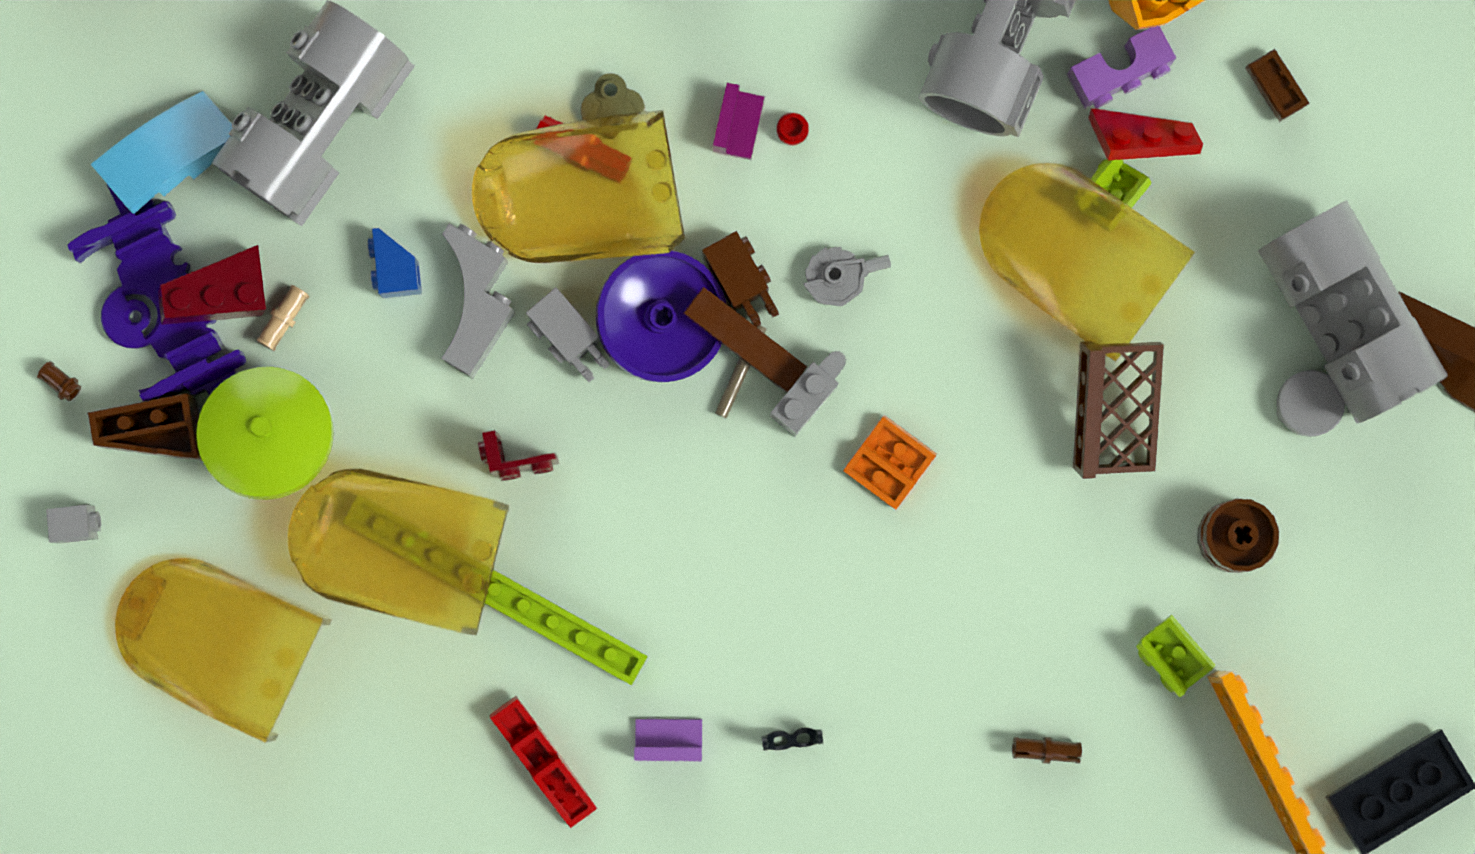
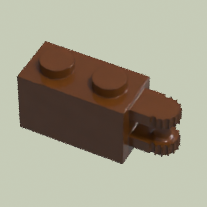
(739, 276)

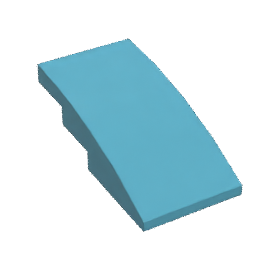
(165, 151)

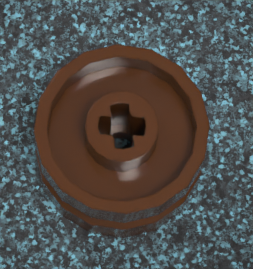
(1257, 531)

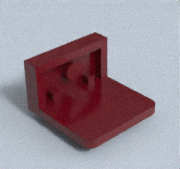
(492, 454)

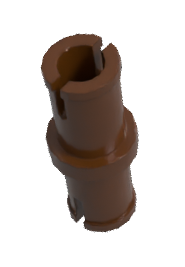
(1046, 750)

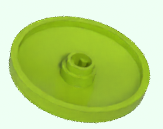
(265, 433)

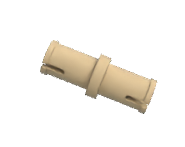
(282, 318)

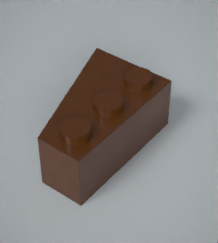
(149, 427)

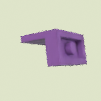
(668, 740)

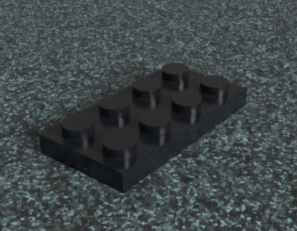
(1400, 792)

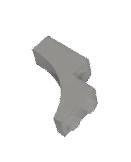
(483, 314)

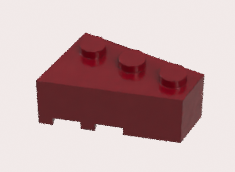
(216, 292)

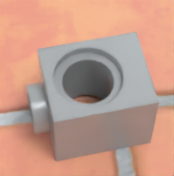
(73, 524)

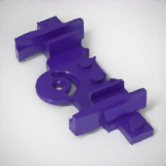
(146, 265)

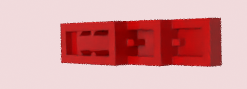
(543, 761)

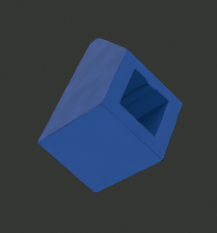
(396, 268)

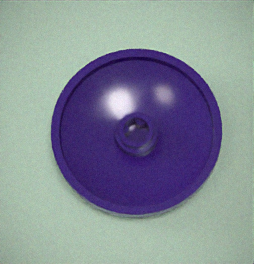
(643, 317)

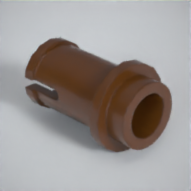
(60, 382)

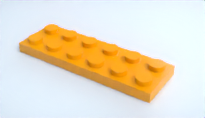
(1261, 754)

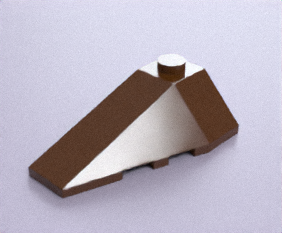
(1453, 345)

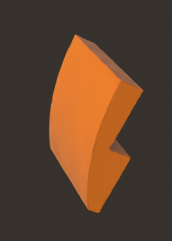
(890, 462)

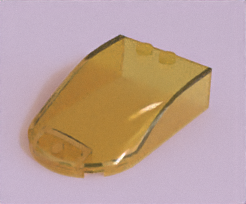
(581, 190)
(1078, 251)
(398, 547)
(215, 641)

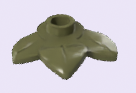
(623, 102)

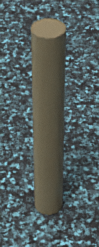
(734, 385)

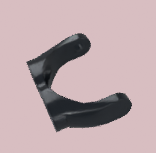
(815, 738)

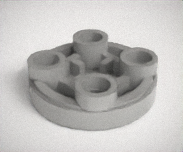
(1309, 403)

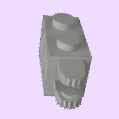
(566, 331)
(808, 393)

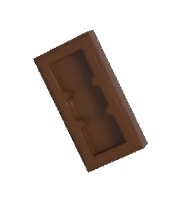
(1277, 85)

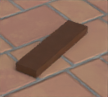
(744, 339)

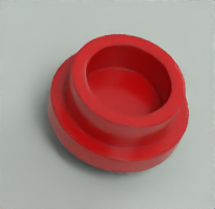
(792, 129)

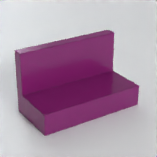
(738, 122)

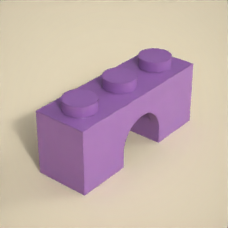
(1097, 81)

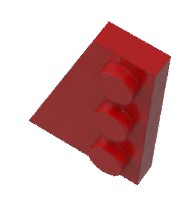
(1141, 136)

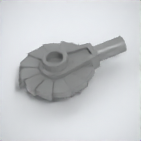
(838, 277)

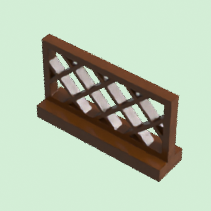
(1090, 402)

